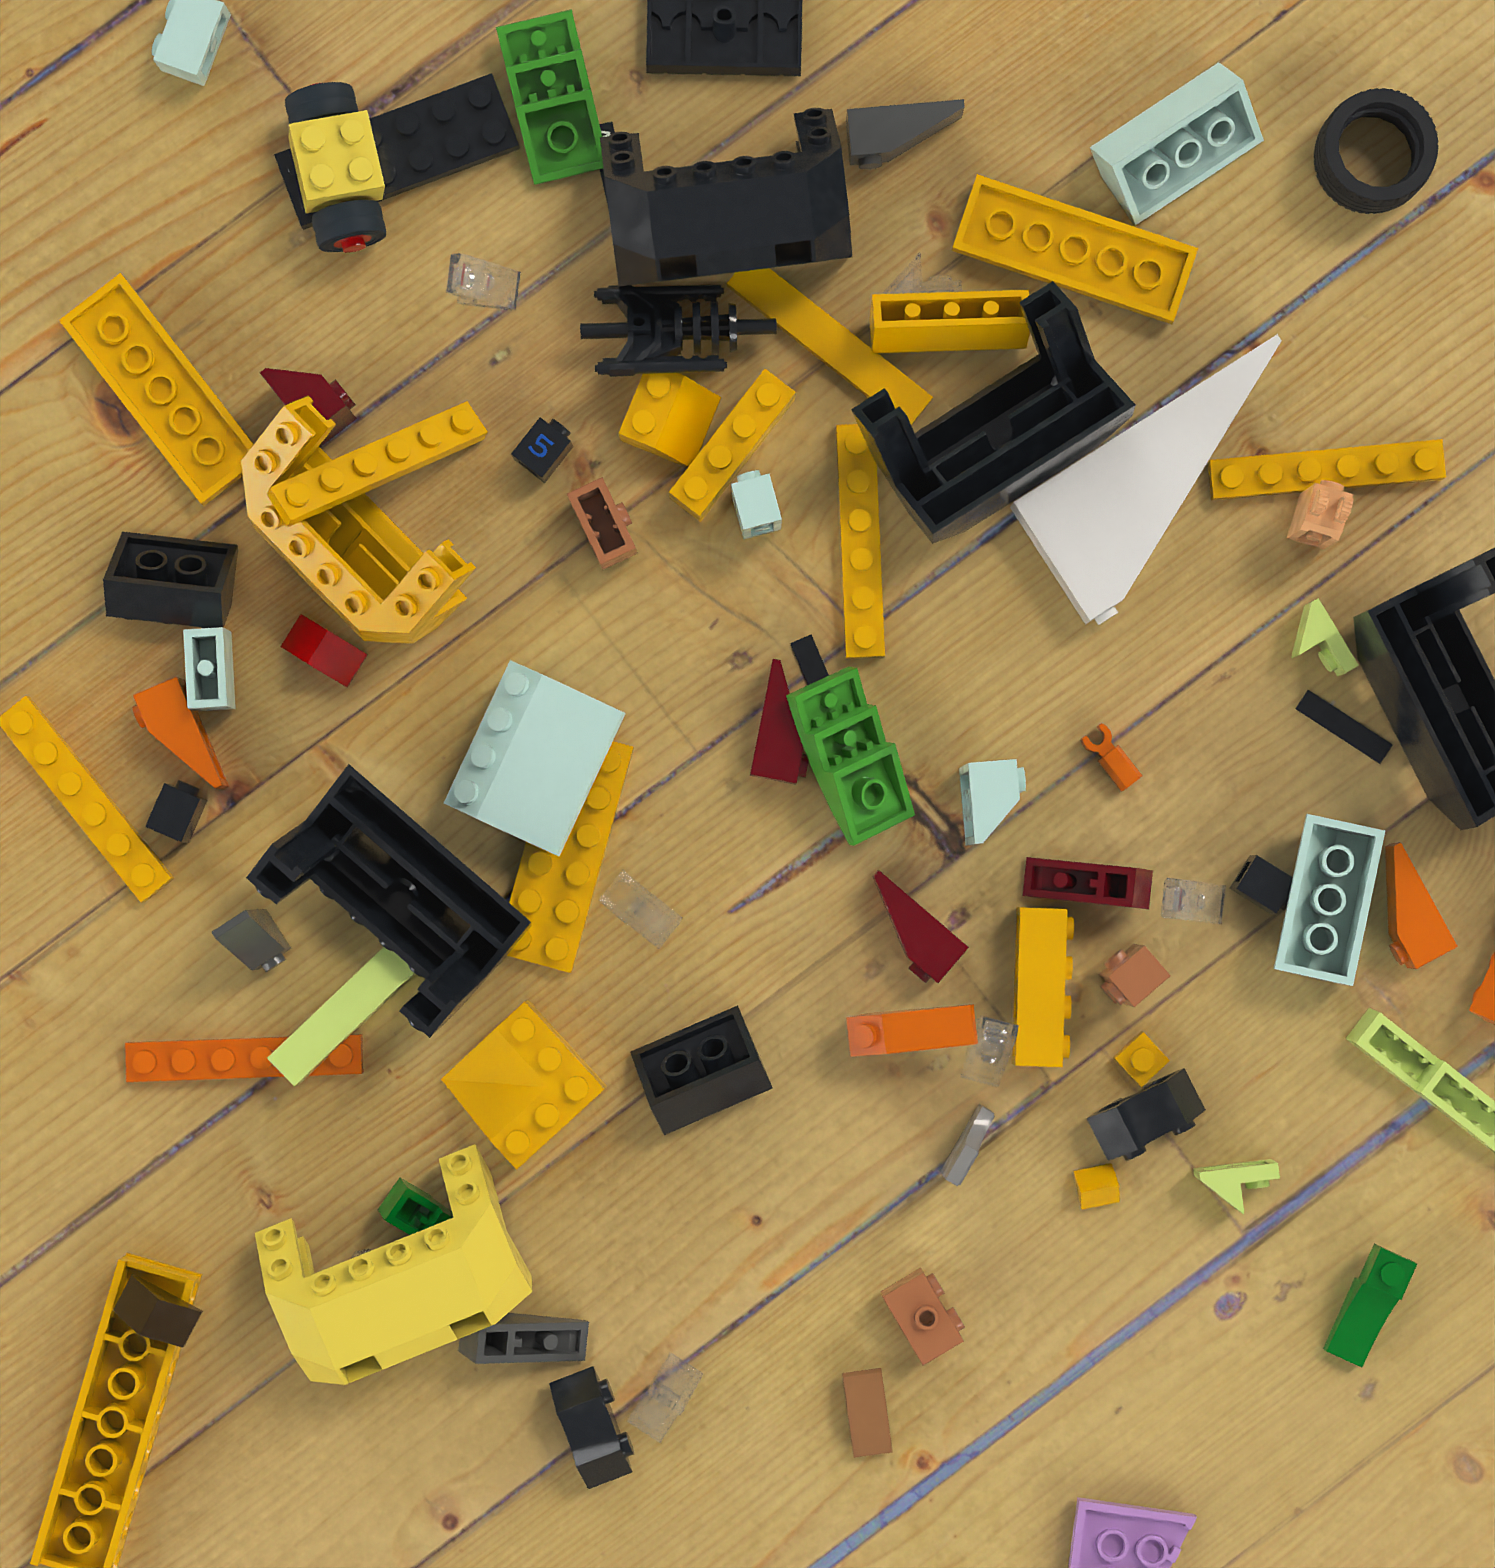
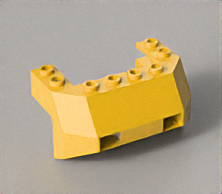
(354, 549)

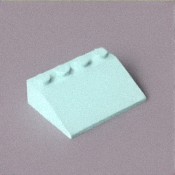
(534, 758)

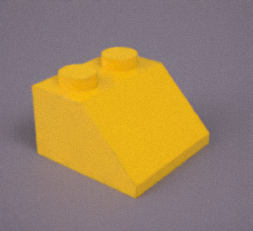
(669, 417)

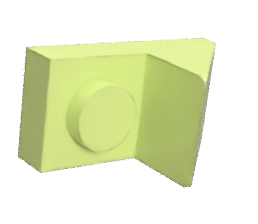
(1318, 628)
(1227, 1178)

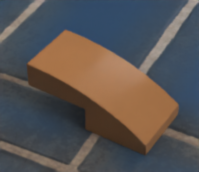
(867, 1412)

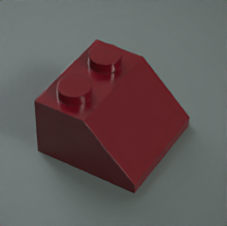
(328, 398)

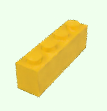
(948, 321)
(732, 445)
(1040, 986)

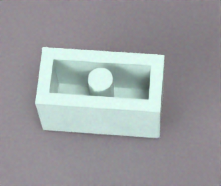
(190, 38)
(755, 504)
(209, 669)

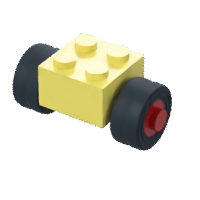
(336, 166)

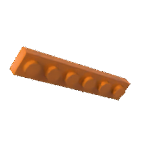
(227, 1059)

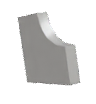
(967, 1146)

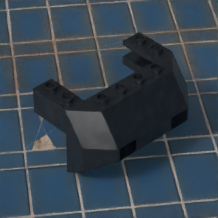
(728, 212)
(1006, 433)
(1437, 686)
(401, 890)

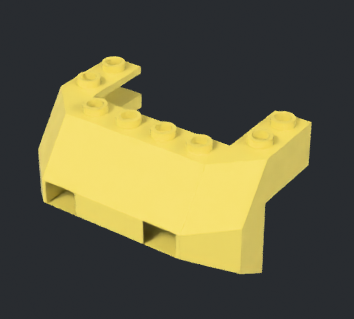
(403, 1293)

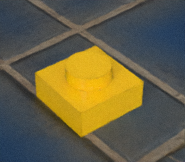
(1141, 1059)

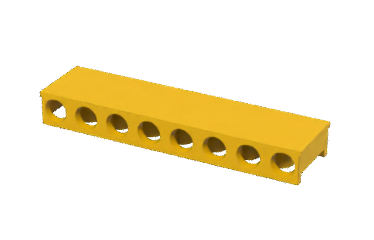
(111, 1430)

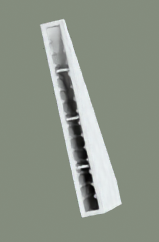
(1115, 504)

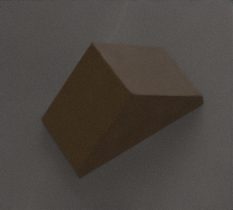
(156, 1312)

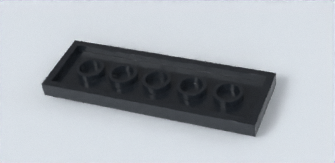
(428, 140)

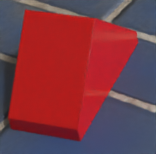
(324, 650)

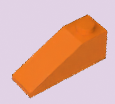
(180, 729)
(1412, 916)
(911, 1030)

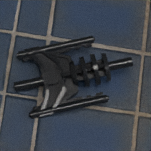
(658, 330)

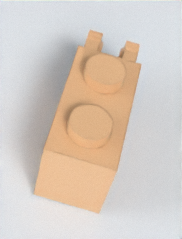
(1321, 514)

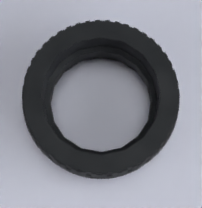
(1408, 118)

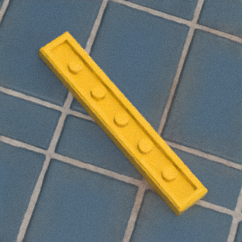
(828, 339)

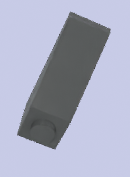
(888, 131)
(253, 939)
(527, 1339)

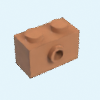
(603, 523)
(1132, 975)
(922, 1315)

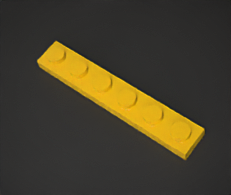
(376, 464)
(1347, 466)
(860, 545)
(85, 799)

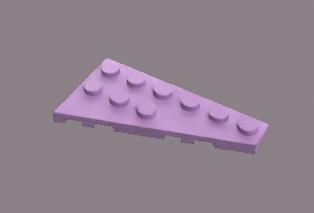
(1126, 1535)

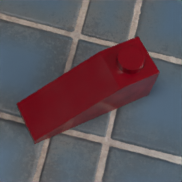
(778, 744)
(1088, 883)
(922, 936)

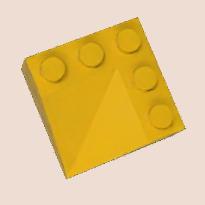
(523, 1084)

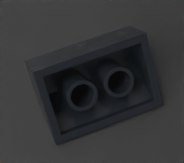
(170, 580)
(700, 1070)

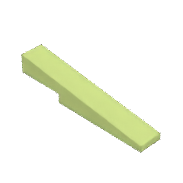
(340, 1016)
(1426, 1075)

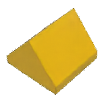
(1097, 1186)

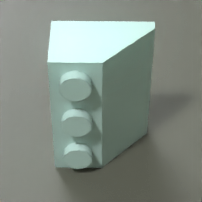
(988, 795)

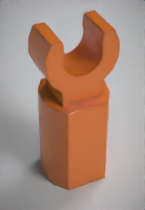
(1113, 759)

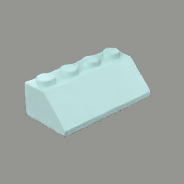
(1178, 142)
(1329, 900)

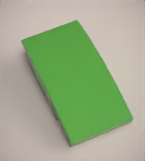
(552, 96)
(850, 755)

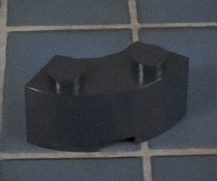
(1140, 1118)
(591, 1427)

